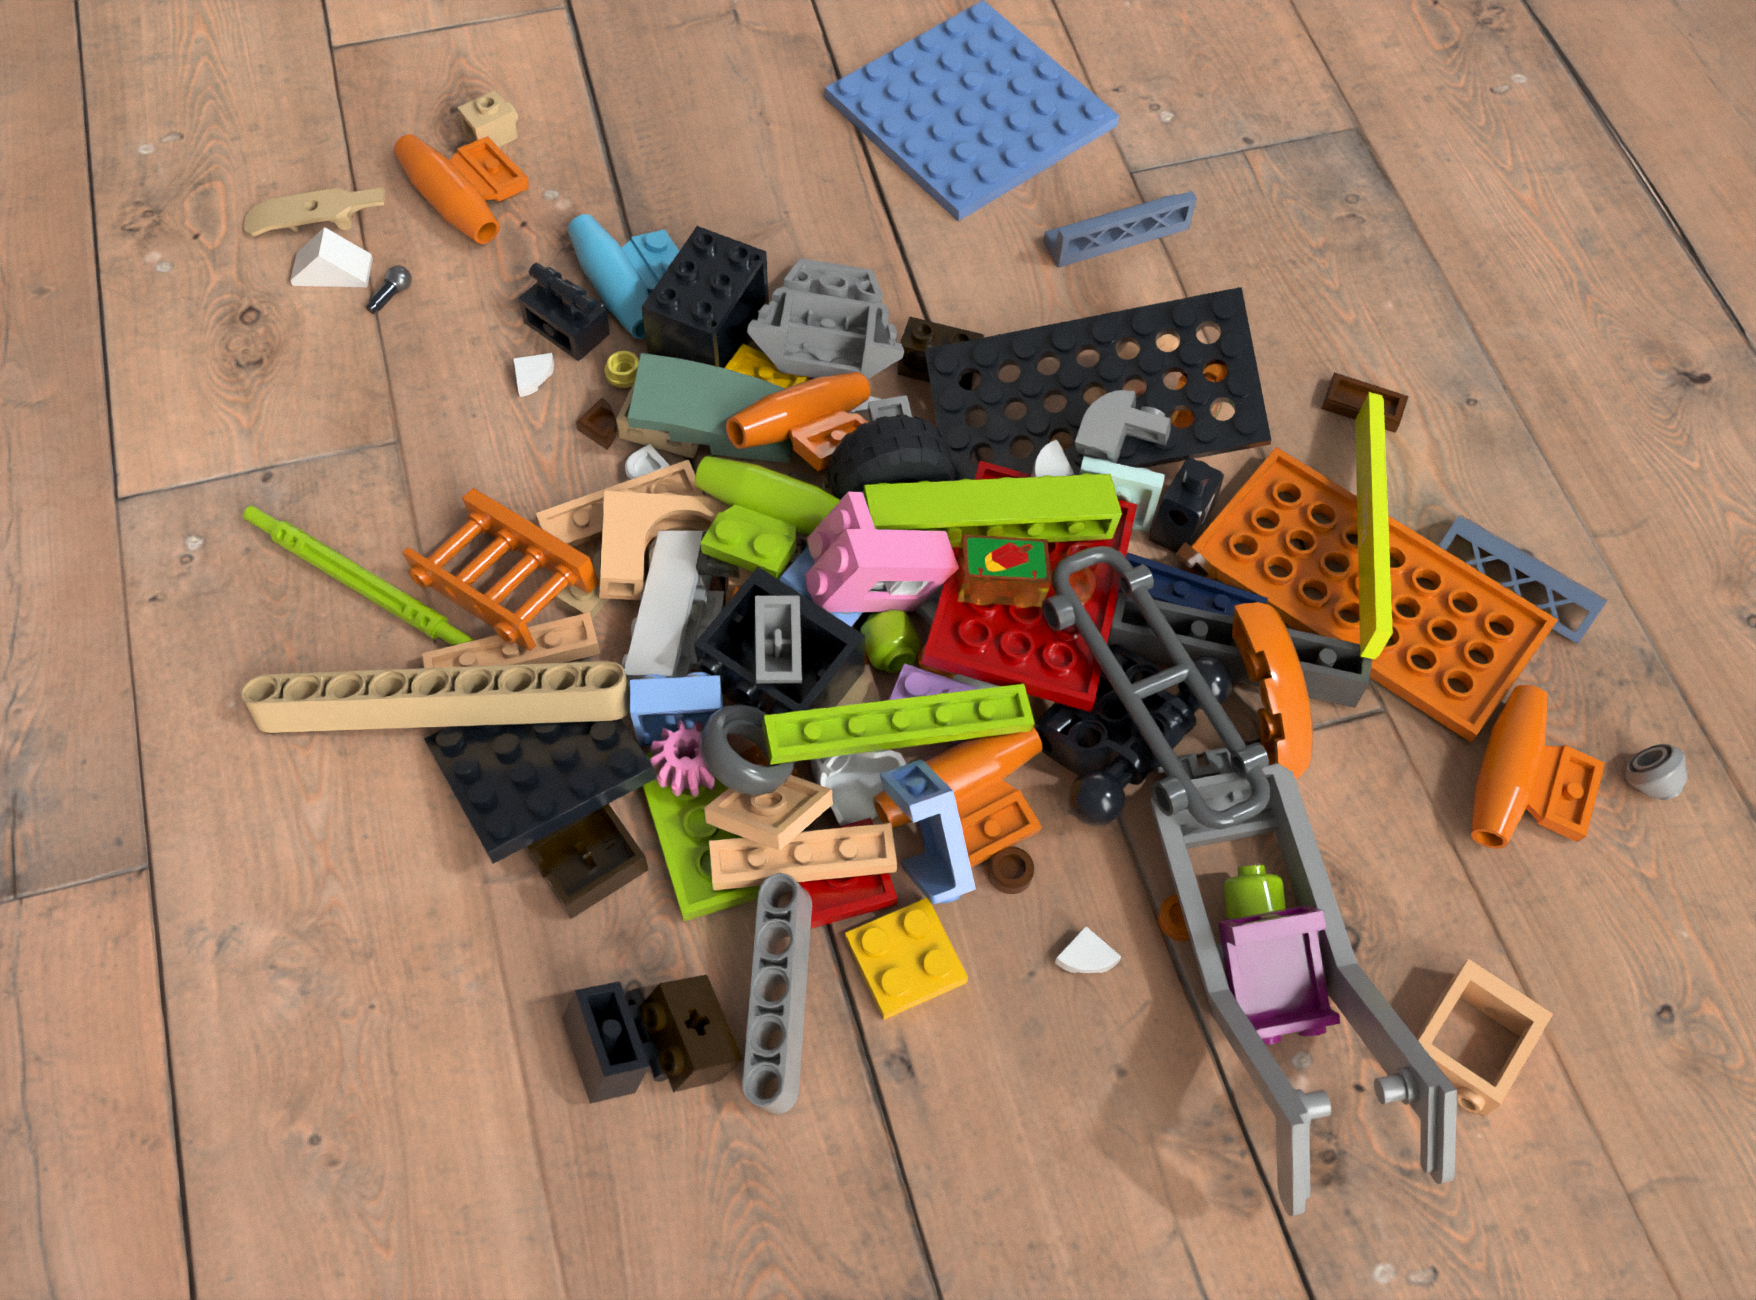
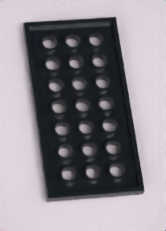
(1104, 334)

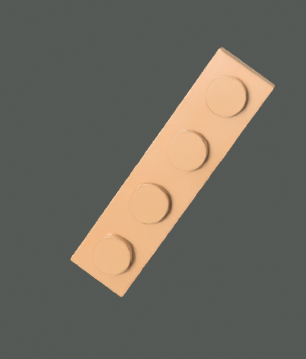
(583, 517)
(555, 643)
(806, 857)

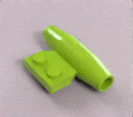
(762, 513)

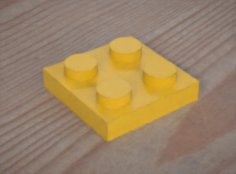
(905, 958)

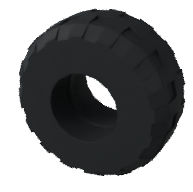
(892, 453)

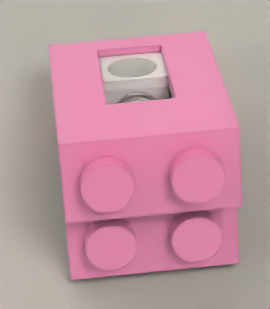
(873, 567)

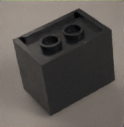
(706, 300)
(829, 652)

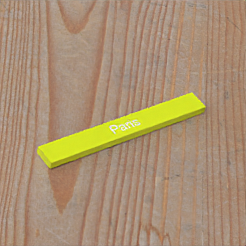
(1373, 528)

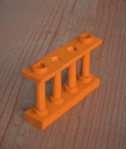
(511, 534)

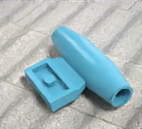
(618, 273)

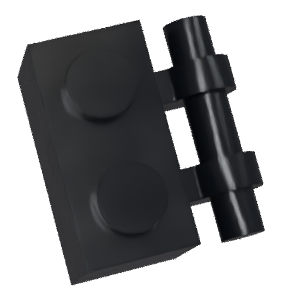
(563, 312)
(610, 1041)

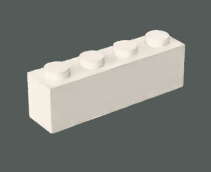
(669, 609)

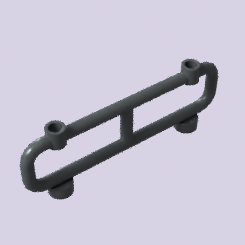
(1176, 790)

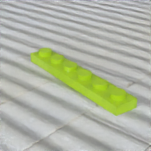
(896, 723)

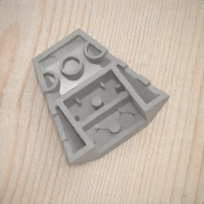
(827, 322)

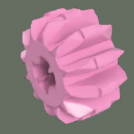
(679, 760)

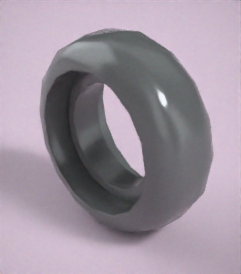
(727, 764)

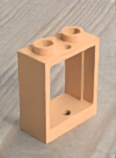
(1504, 1006)

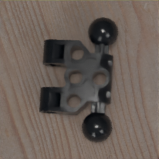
(1106, 743)

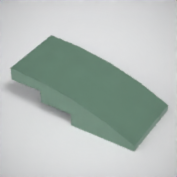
(696, 402)

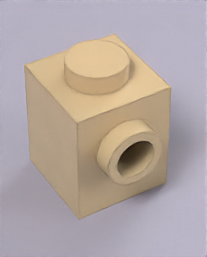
(489, 117)

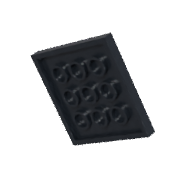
(536, 776)

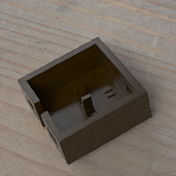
(597, 840)

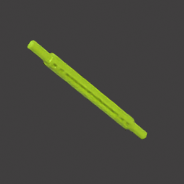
(356, 577)

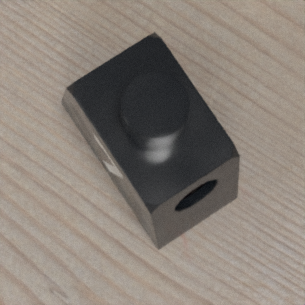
(1192, 493)

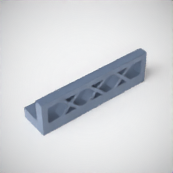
(1120, 229)
(1532, 567)

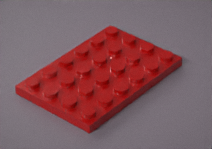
(1016, 643)

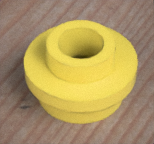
(617, 364)

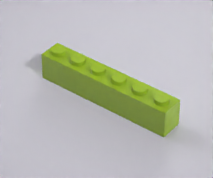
(1004, 507)

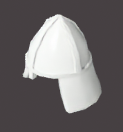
(854, 781)

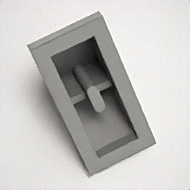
(777, 639)

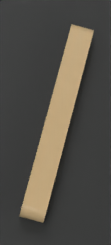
(438, 697)

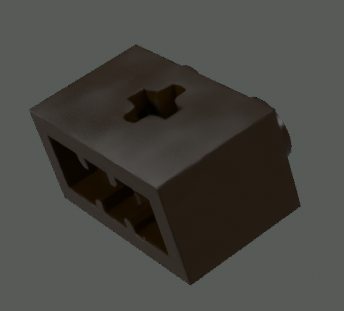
(690, 1033)

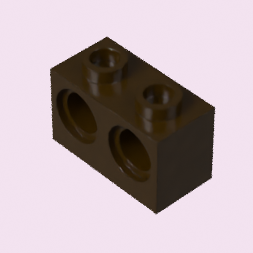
(926, 334)

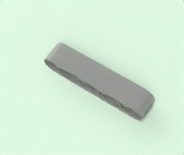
(788, 1011)

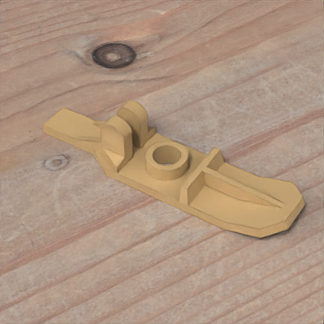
(310, 208)

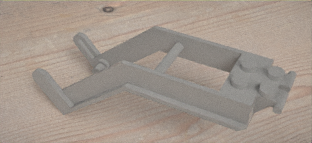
(1410, 1069)

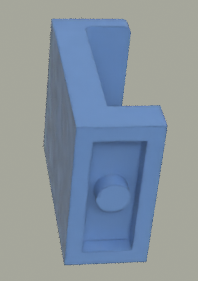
(944, 866)

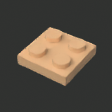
(770, 817)

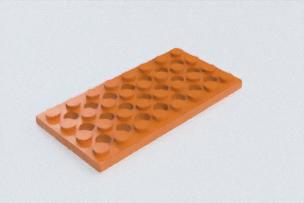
(1418, 558)

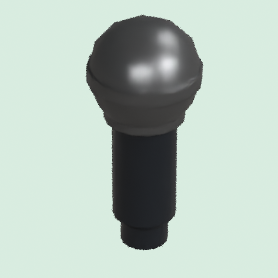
(396, 280)

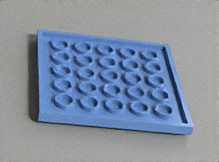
(971, 109)

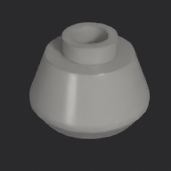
(1658, 771)

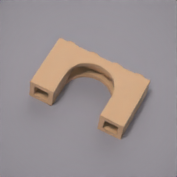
(633, 523)

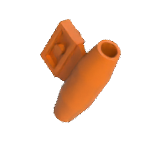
(463, 183)
(808, 413)
(1523, 774)
(988, 807)

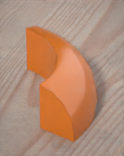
(1273, 661)

